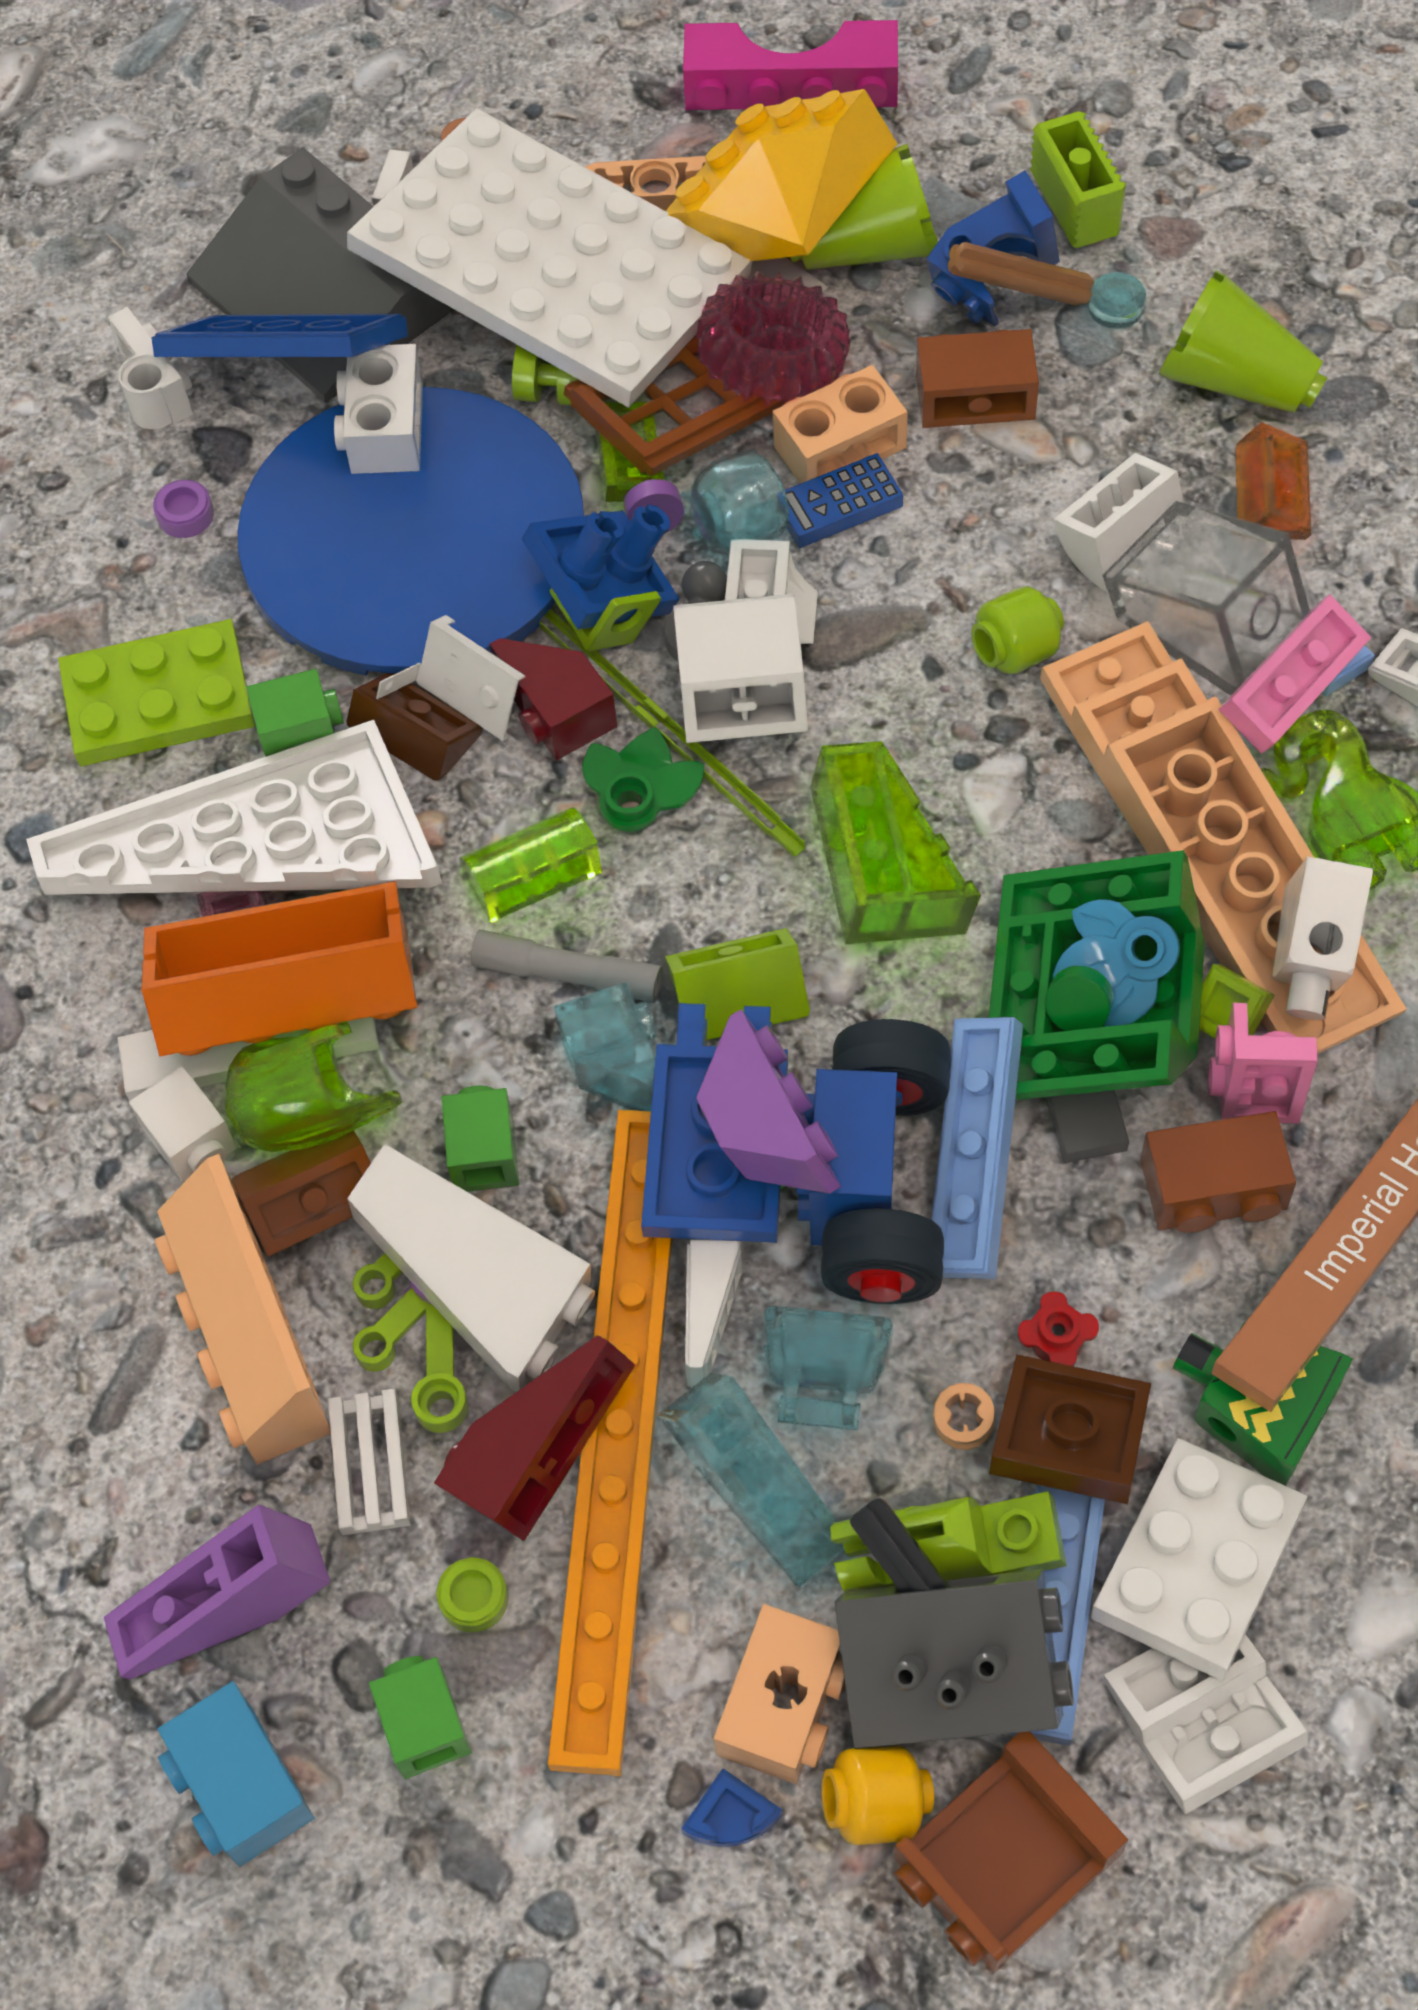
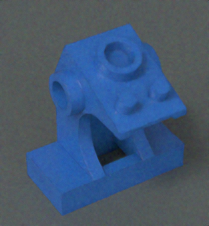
(1012, 224)

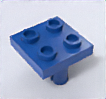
(602, 559)

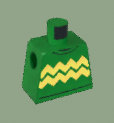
(1262, 1438)

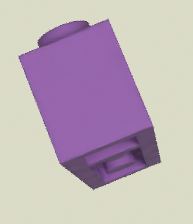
(219, 1591)

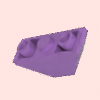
(761, 1112)

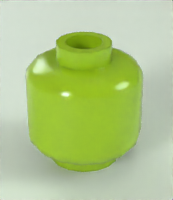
(1017, 630)

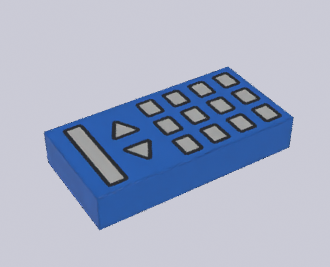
(841, 500)

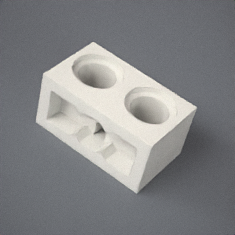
(381, 410)

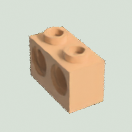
(840, 425)

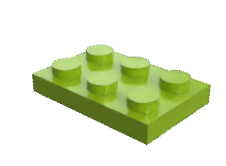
(155, 692)

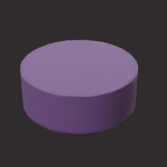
(657, 493)
(183, 508)

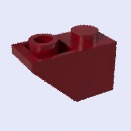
(560, 697)

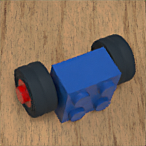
(868, 1247)

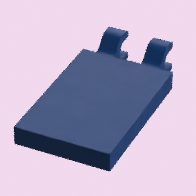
(689, 1179)

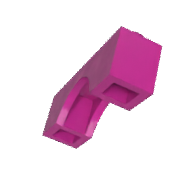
(734, 73)

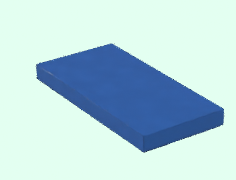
(280, 335)

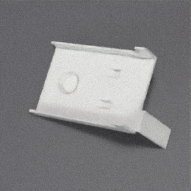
(462, 677)

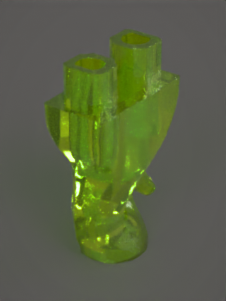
(1356, 807)

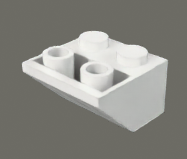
(740, 668)

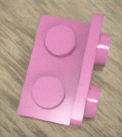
(1260, 1071)

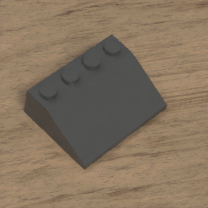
(291, 256)

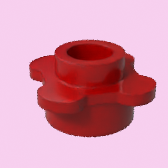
(1050, 1347)

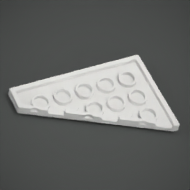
(289, 821)

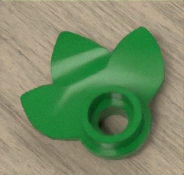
(642, 775)

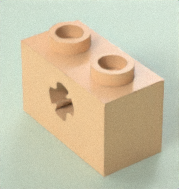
(780, 1653)

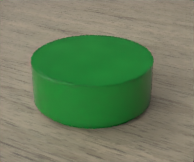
(1079, 998)

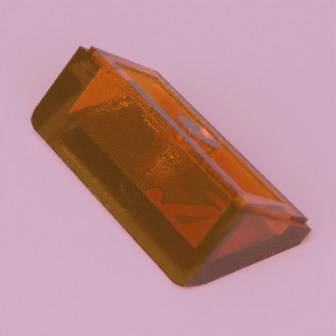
(1274, 481)

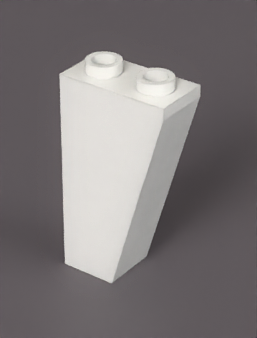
(474, 1264)

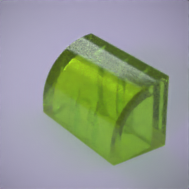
(532, 863)

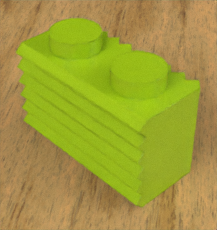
(1078, 179)

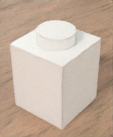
(182, 1123)

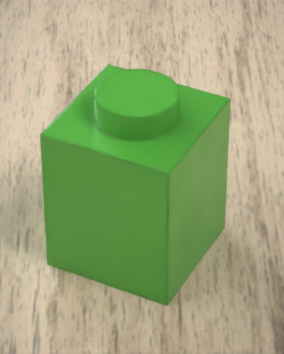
(293, 711)
(480, 1138)
(419, 1715)

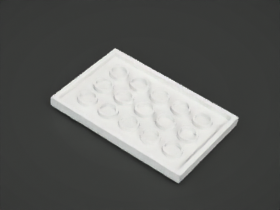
(548, 255)

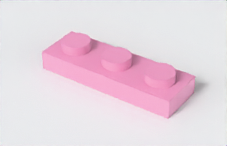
(1295, 674)

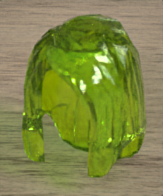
(293, 1095)

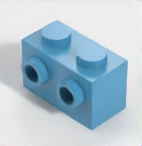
(234, 1776)

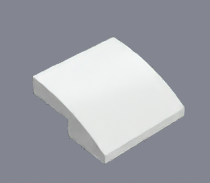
(1203, 1729)

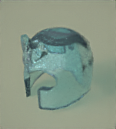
(738, 500)

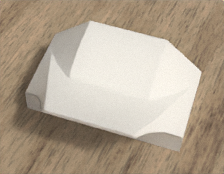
(768, 569)

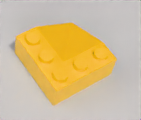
(785, 174)

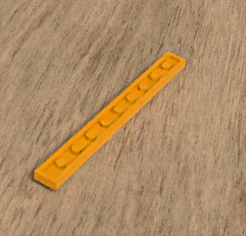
(613, 1481)

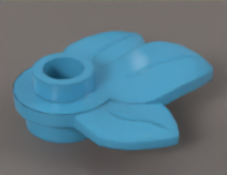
(1108, 947)

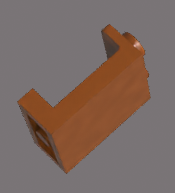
(1008, 1853)

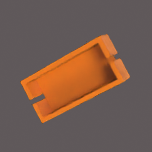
(277, 969)

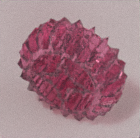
(772, 337)

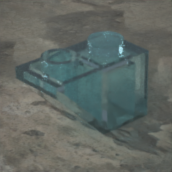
(610, 1045)

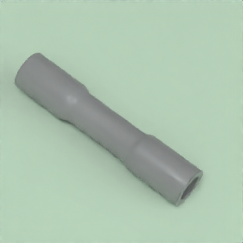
(528, 958)

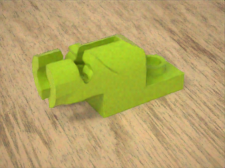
(965, 1540)

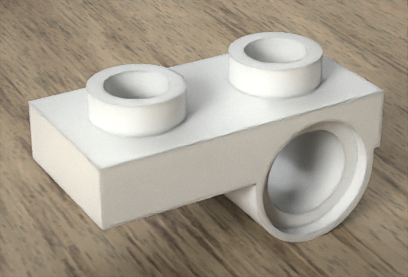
(150, 384)

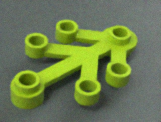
(440, 1373)

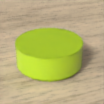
(472, 1594)

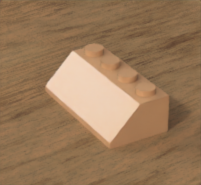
(240, 1317)

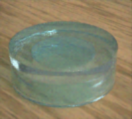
(1117, 300)

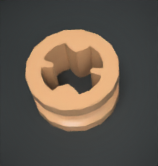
(984, 1415)

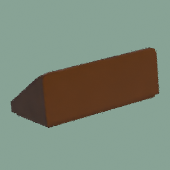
(415, 726)

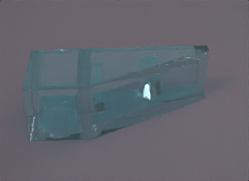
(753, 1475)

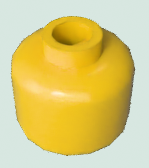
(876, 1795)

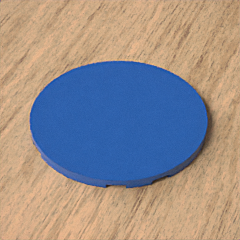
(376, 557)

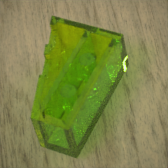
(881, 853)

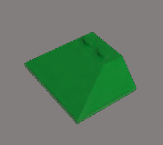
(1040, 927)

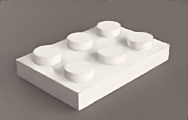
(1199, 1558)

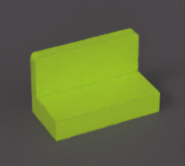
(739, 974)

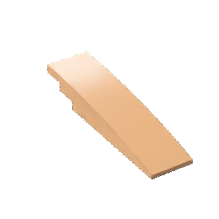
(1197, 789)

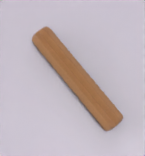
(1020, 273)

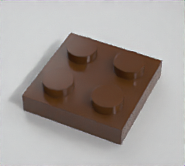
(1070, 1429)

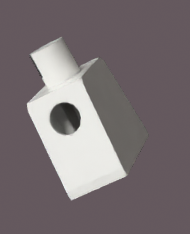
(1323, 910)

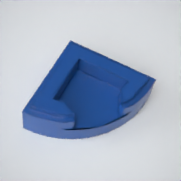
(730, 1814)

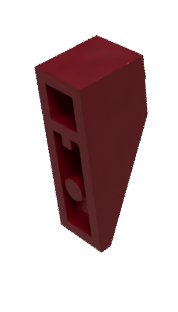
(529, 1442)

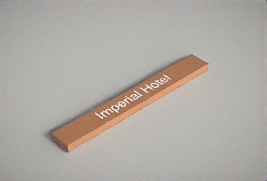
(1327, 1273)

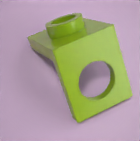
(607, 634)

